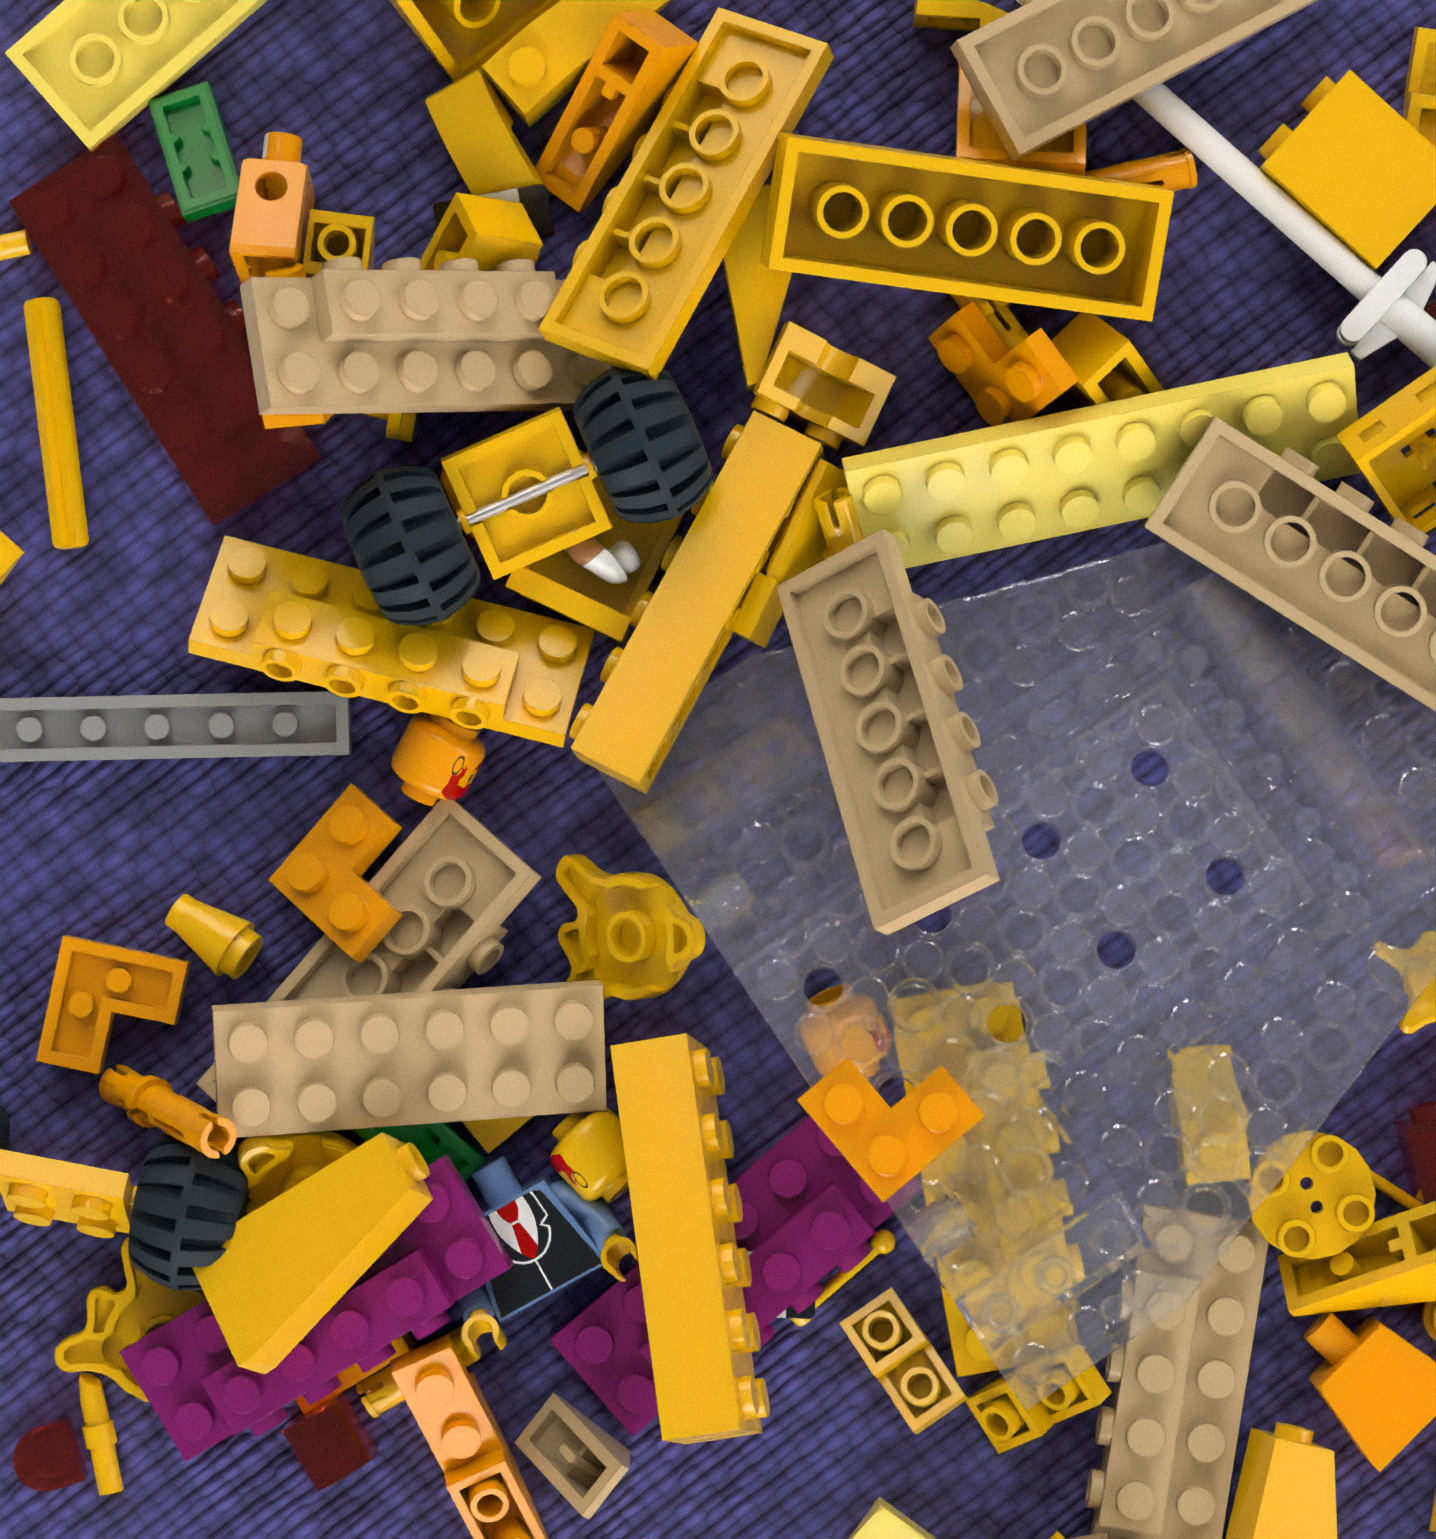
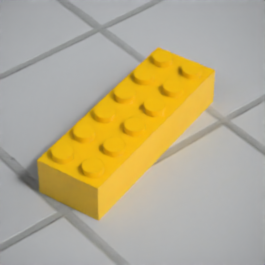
(965, 227)
(688, 1240)

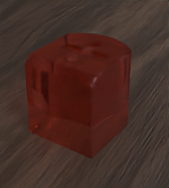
(330, 1441)

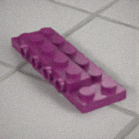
(799, 1221)
(428, 1267)

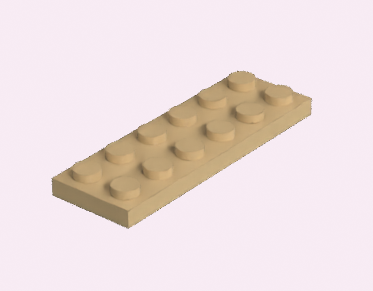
(1077, 59)
(410, 1058)

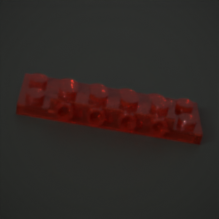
(162, 325)

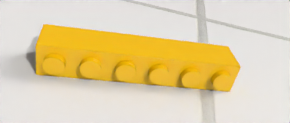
(691, 613)

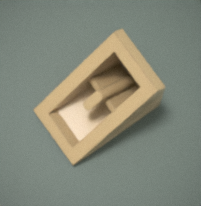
(574, 1454)

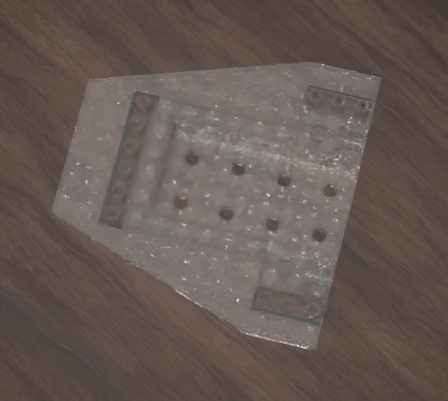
(1142, 1095)

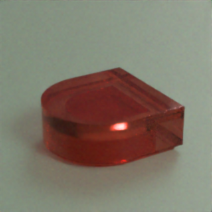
(50, 1456)

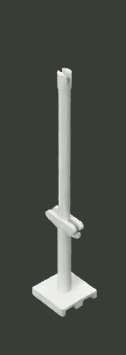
(1389, 304)

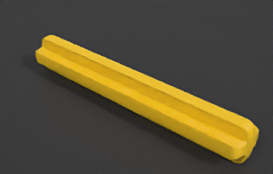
(56, 423)

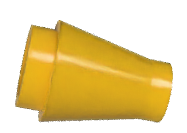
(217, 937)

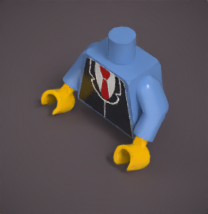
(550, 1240)

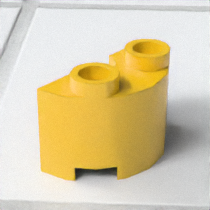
(821, 387)

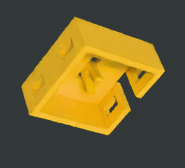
(1375, 447)

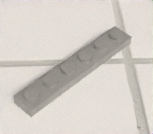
(174, 726)

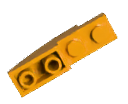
(467, 1443)

